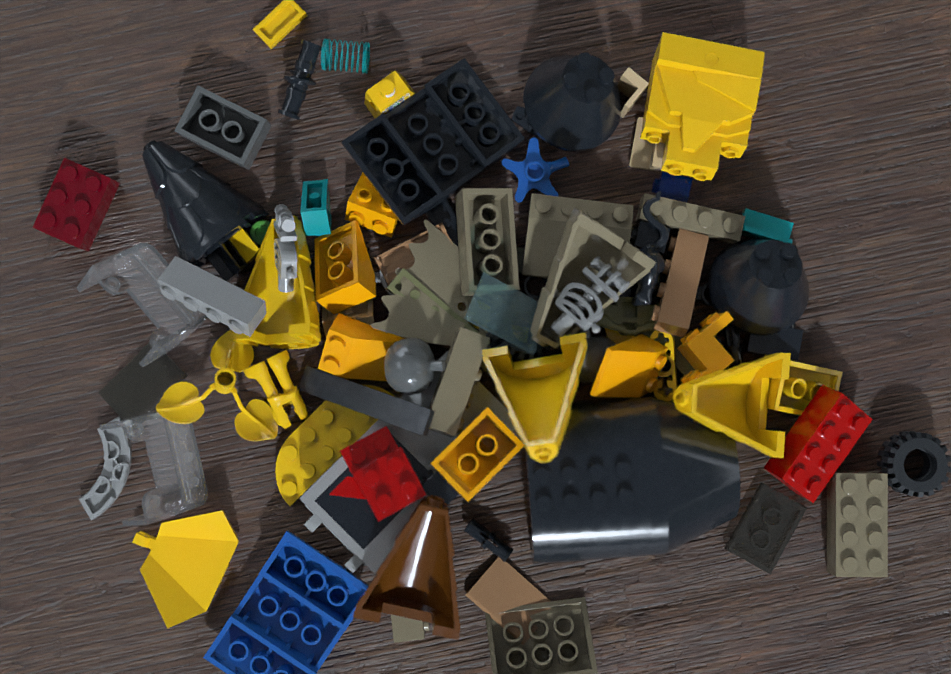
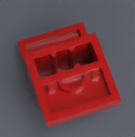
(382, 473)

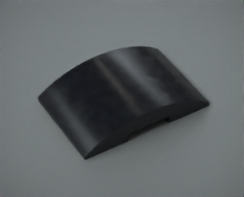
(434, 142)

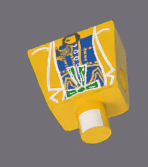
(387, 94)

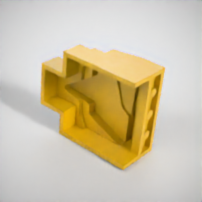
(700, 103)

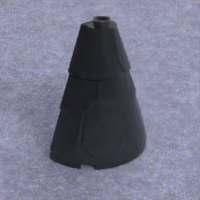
(195, 203)

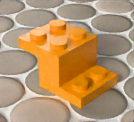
(703, 349)

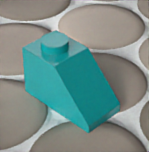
(316, 208)

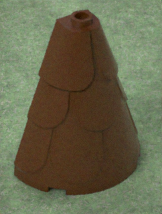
(418, 573)

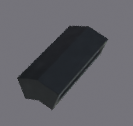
(227, 261)

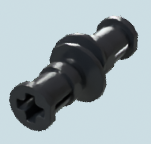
(300, 79)

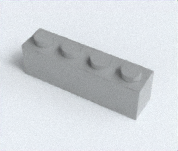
(212, 296)

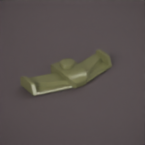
(627, 318)

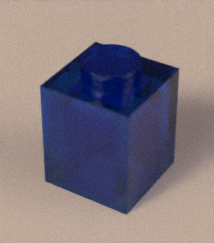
(672, 186)

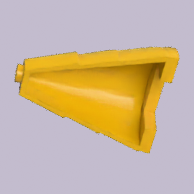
(290, 316)
(539, 392)
(737, 402)

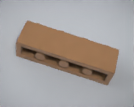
(680, 283)

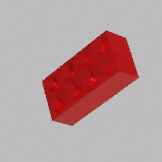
(819, 443)

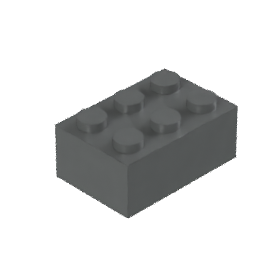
(223, 127)

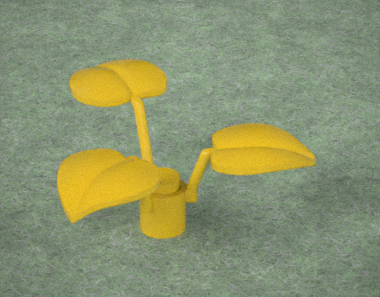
(184, 405)

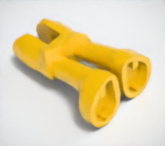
(278, 401)

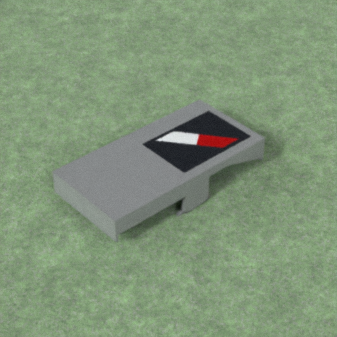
(347, 514)

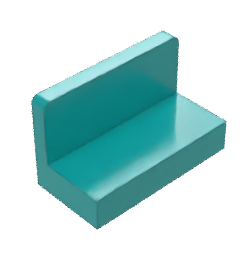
(766, 227)

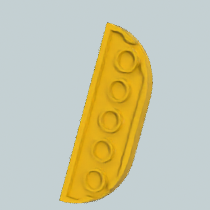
(318, 446)

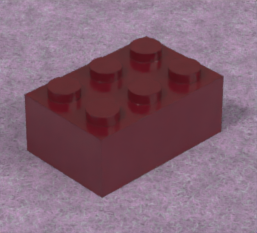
(76, 204)

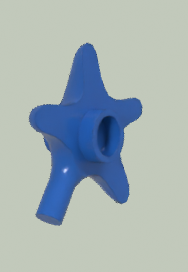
(534, 171)

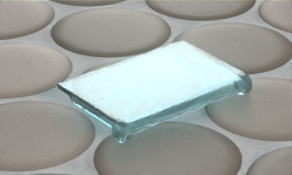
(503, 312)

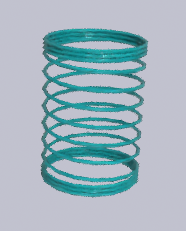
(326, 59)

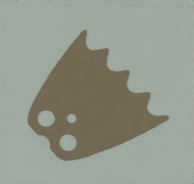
(439, 271)

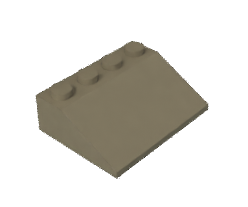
(548, 220)
(557, 647)

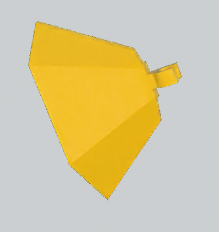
(187, 563)

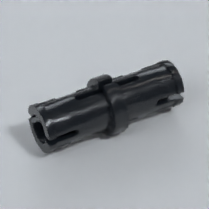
(502, 550)

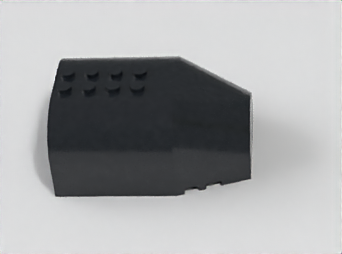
(630, 482)

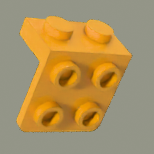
(370, 208)

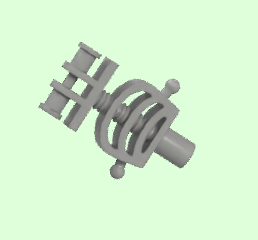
(284, 248)
(569, 317)

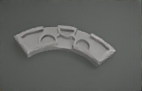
(114, 473)

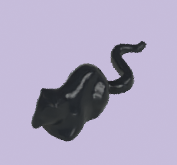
(648, 285)

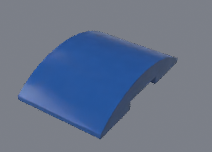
(288, 614)

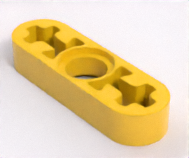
(671, 382)

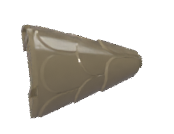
(579, 246)

